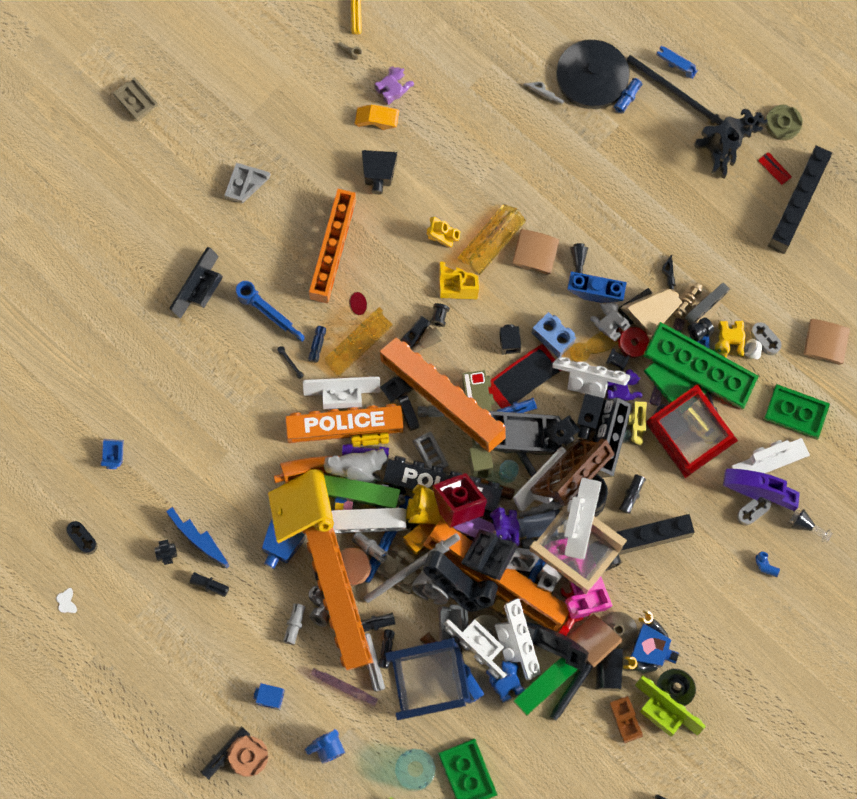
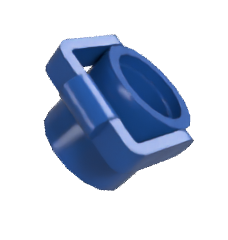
(327, 747)

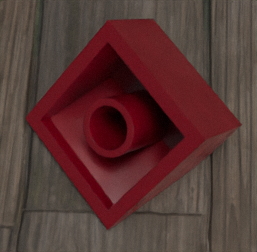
(459, 500)

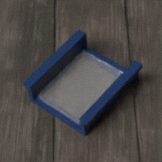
(430, 678)

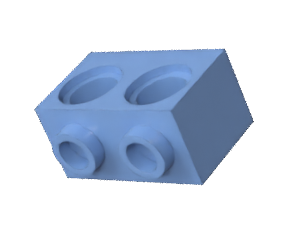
(549, 338)

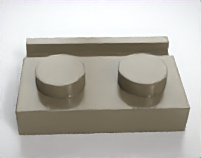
(135, 99)

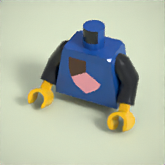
(651, 647)

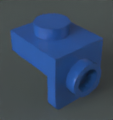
(112, 453)

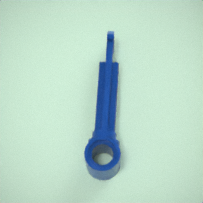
(255, 300)

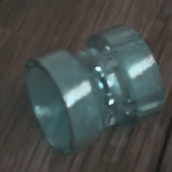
(508, 471)

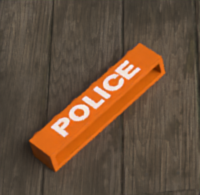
(344, 424)

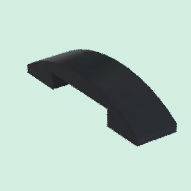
(559, 645)

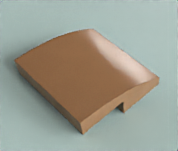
(535, 251)
(826, 341)
(596, 639)

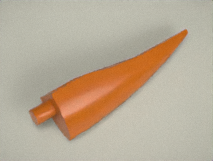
(297, 467)

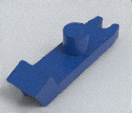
(677, 61)

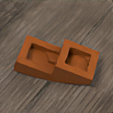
(625, 719)

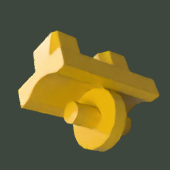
(442, 232)

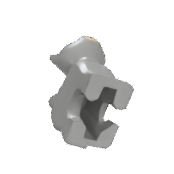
(611, 321)

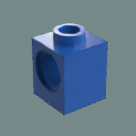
(269, 696)

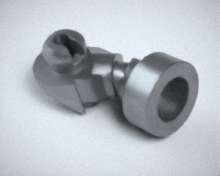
(319, 615)

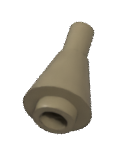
(429, 338)

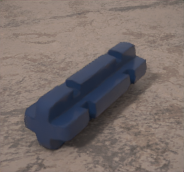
(317, 344)

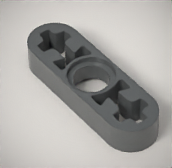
(705, 305)

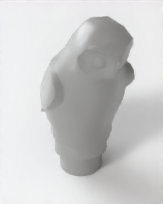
(357, 465)

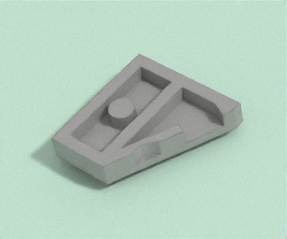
(244, 182)

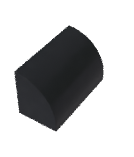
(610, 672)

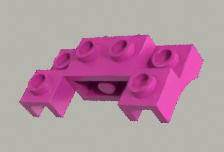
(594, 601)

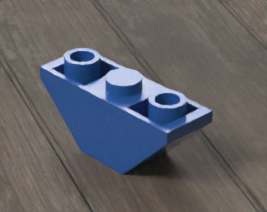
(596, 288)

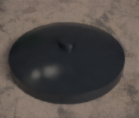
(592, 74)

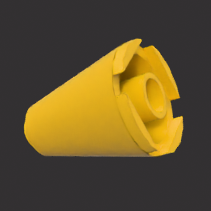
(423, 506)

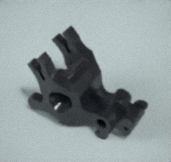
(727, 138)

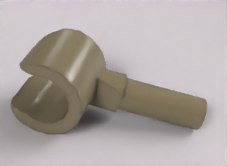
(351, 50)

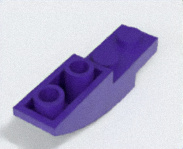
(759, 484)

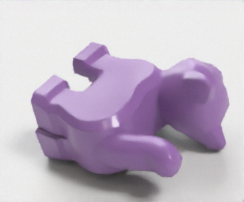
(389, 83)

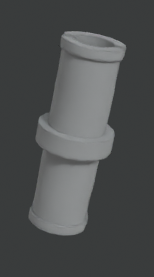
(370, 547)
(294, 624)

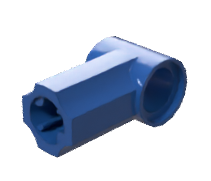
(474, 689)

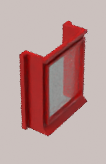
(691, 431)

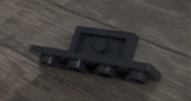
(199, 284)

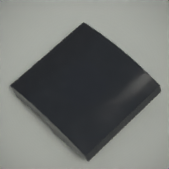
(489, 554)

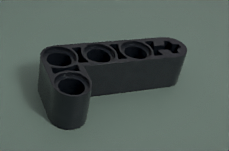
(458, 585)

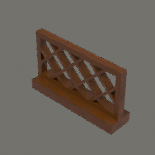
(586, 466)

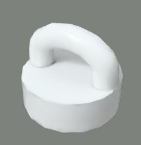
(753, 349)

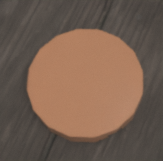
(356, 565)
(247, 756)

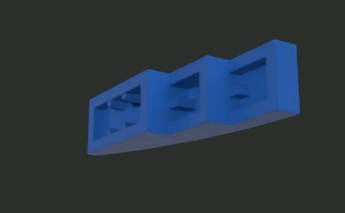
(202, 542)

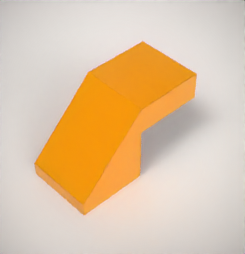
(380, 116)

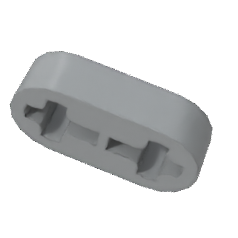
(769, 335)
(756, 513)

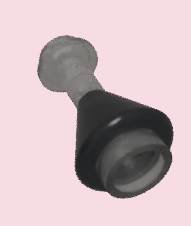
(802, 521)

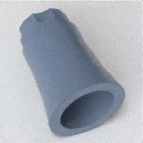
(535, 525)

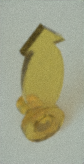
(597, 344)

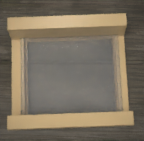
(601, 550)

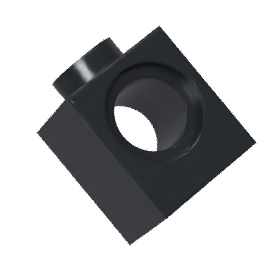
(510, 339)

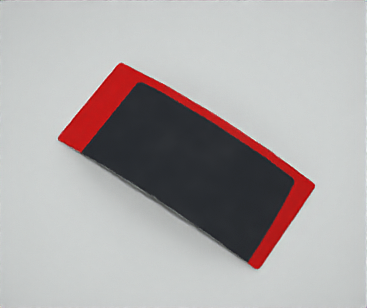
(523, 376)

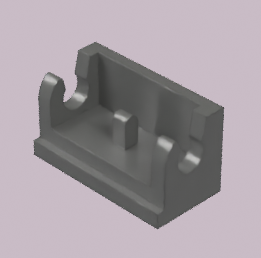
(457, 616)

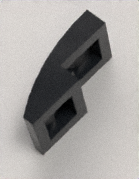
(395, 388)

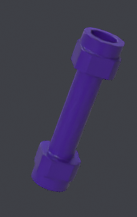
(348, 449)

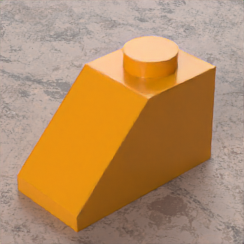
(416, 538)

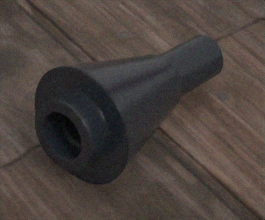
(579, 255)

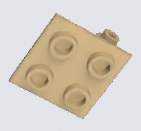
(690, 299)

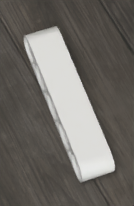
(369, 520)

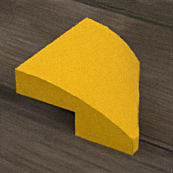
(457, 283)

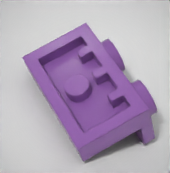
(472, 527)

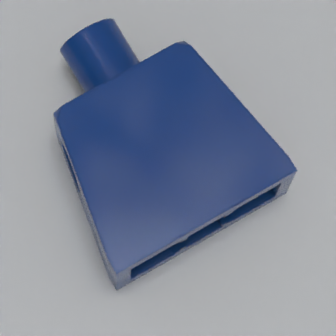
(280, 551)

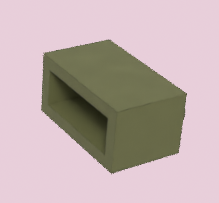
(480, 462)

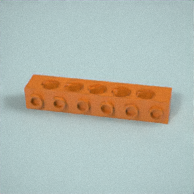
(332, 246)

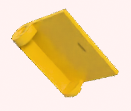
(303, 504)

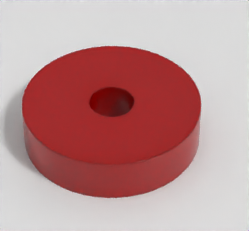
(638, 336)

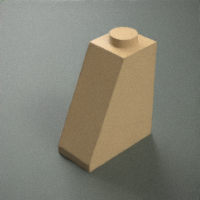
(652, 309)

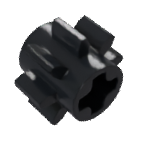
(165, 552)

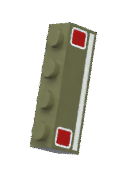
(476, 386)

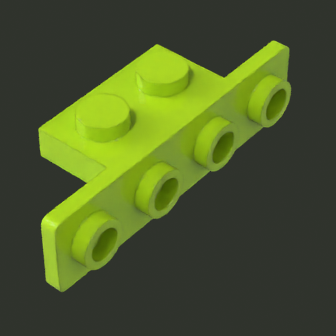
(665, 711)

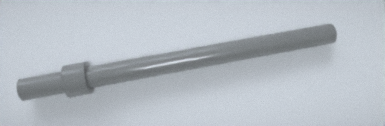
(442, 546)

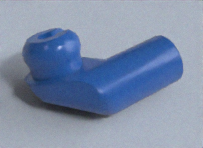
(764, 566)

